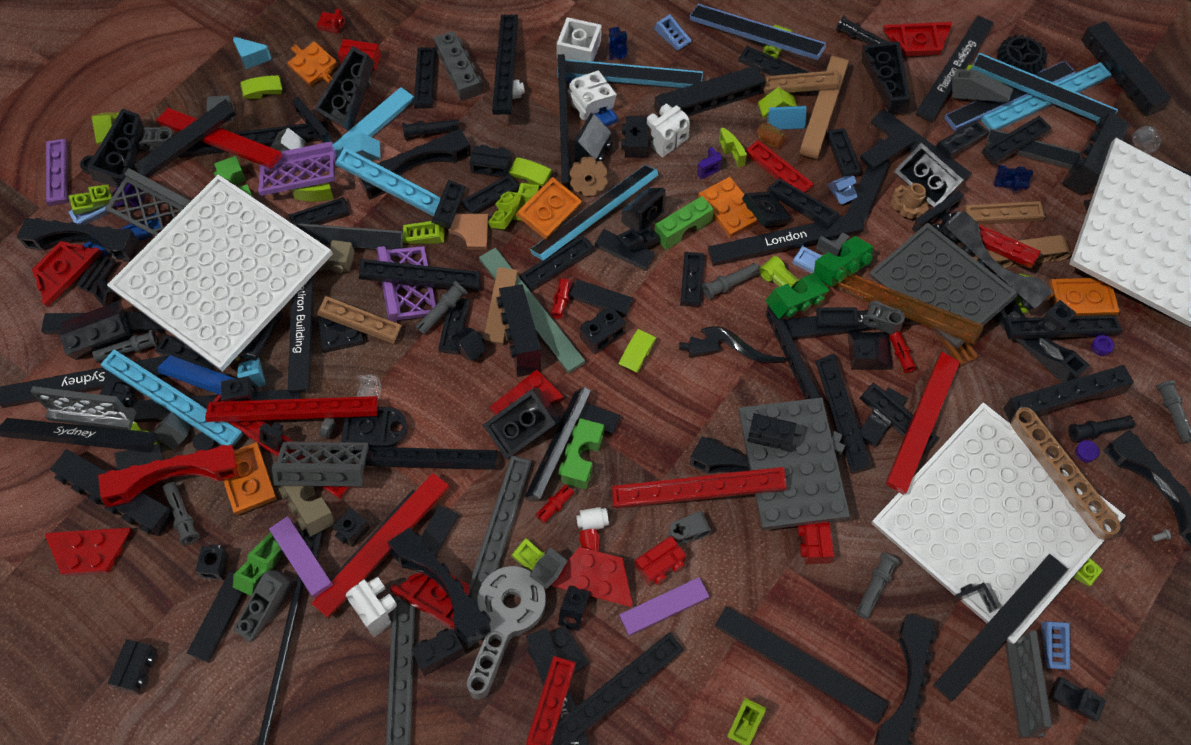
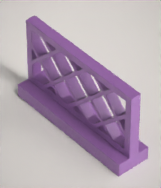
(295, 160)
(390, 289)

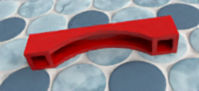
(123, 485)

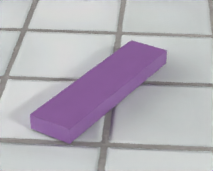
(56, 172)
(301, 557)
(663, 606)

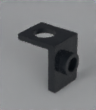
(239, 388)
(982, 589)
(573, 606)

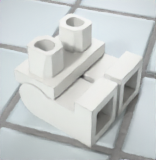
(590, 95)
(668, 129)
(370, 609)

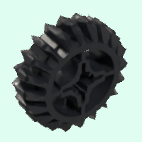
(1032, 53)

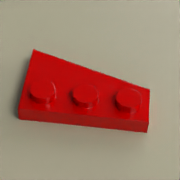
(534, 380)

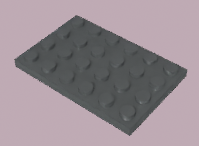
(945, 277)
(811, 467)

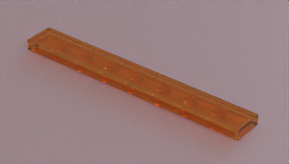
(912, 308)

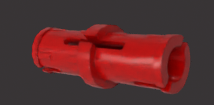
(560, 299)
(907, 362)
(554, 504)

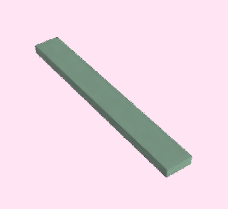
(544, 325)

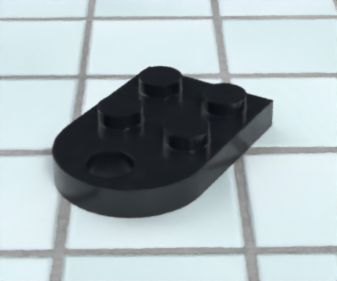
(376, 429)

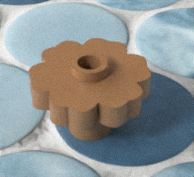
(588, 184)
(910, 200)

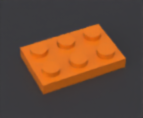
(729, 207)
(549, 208)
(1085, 296)
(253, 485)

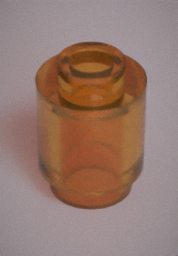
(770, 135)

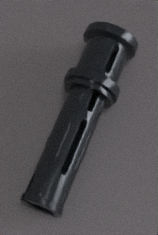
(855, 30)
(420, 128)
(1092, 429)

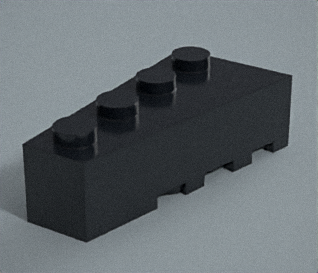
(888, 75)
(346, 90)
(117, 150)
(1090, 161)
(519, 329)

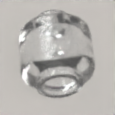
(1146, 139)

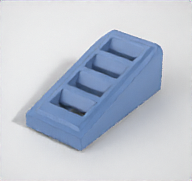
(660, 28)
(1064, 636)

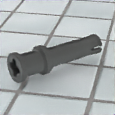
(723, 283)
(447, 300)
(135, 341)
(1173, 403)
(182, 520)
(881, 576)

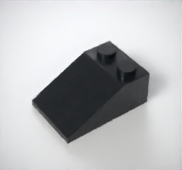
(522, 422)

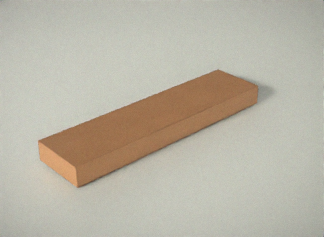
(803, 81)
(1006, 212)
(359, 320)
(494, 329)

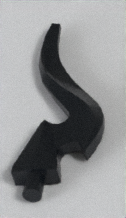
(717, 334)

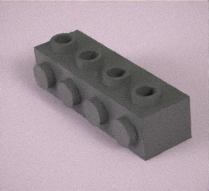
(458, 66)

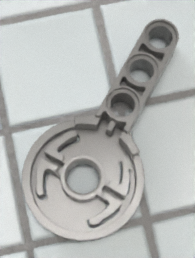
(504, 619)

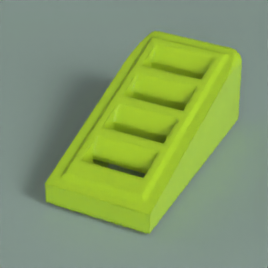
(435, 235)

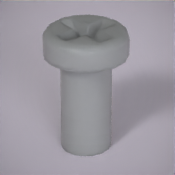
(1165, 534)

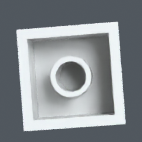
(579, 40)

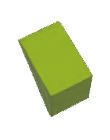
(776, 98)
(102, 123)
(746, 722)

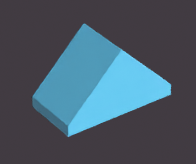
(252, 52)
(363, 145)
(253, 370)

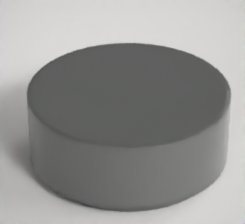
(327, 427)

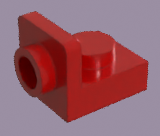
(331, 22)

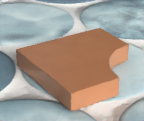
(472, 229)

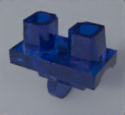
(617, 44)
(1013, 178)

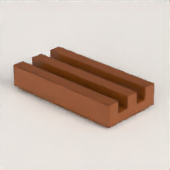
(965, 350)

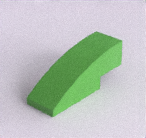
(259, 560)

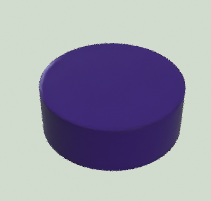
(1102, 345)
(1087, 451)

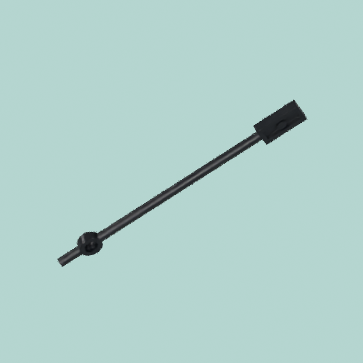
(314, 543)

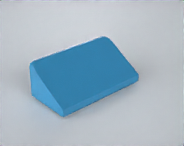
(787, 117)

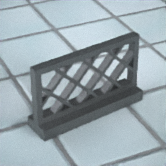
(148, 187)
(84, 408)
(320, 472)
(1028, 687)

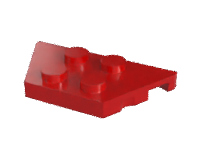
(919, 38)
(62, 268)
(87, 550)
(598, 573)
(428, 597)

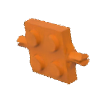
(312, 64)

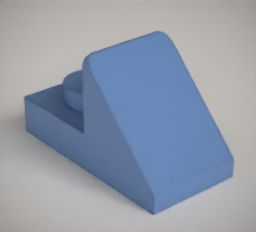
(843, 189)

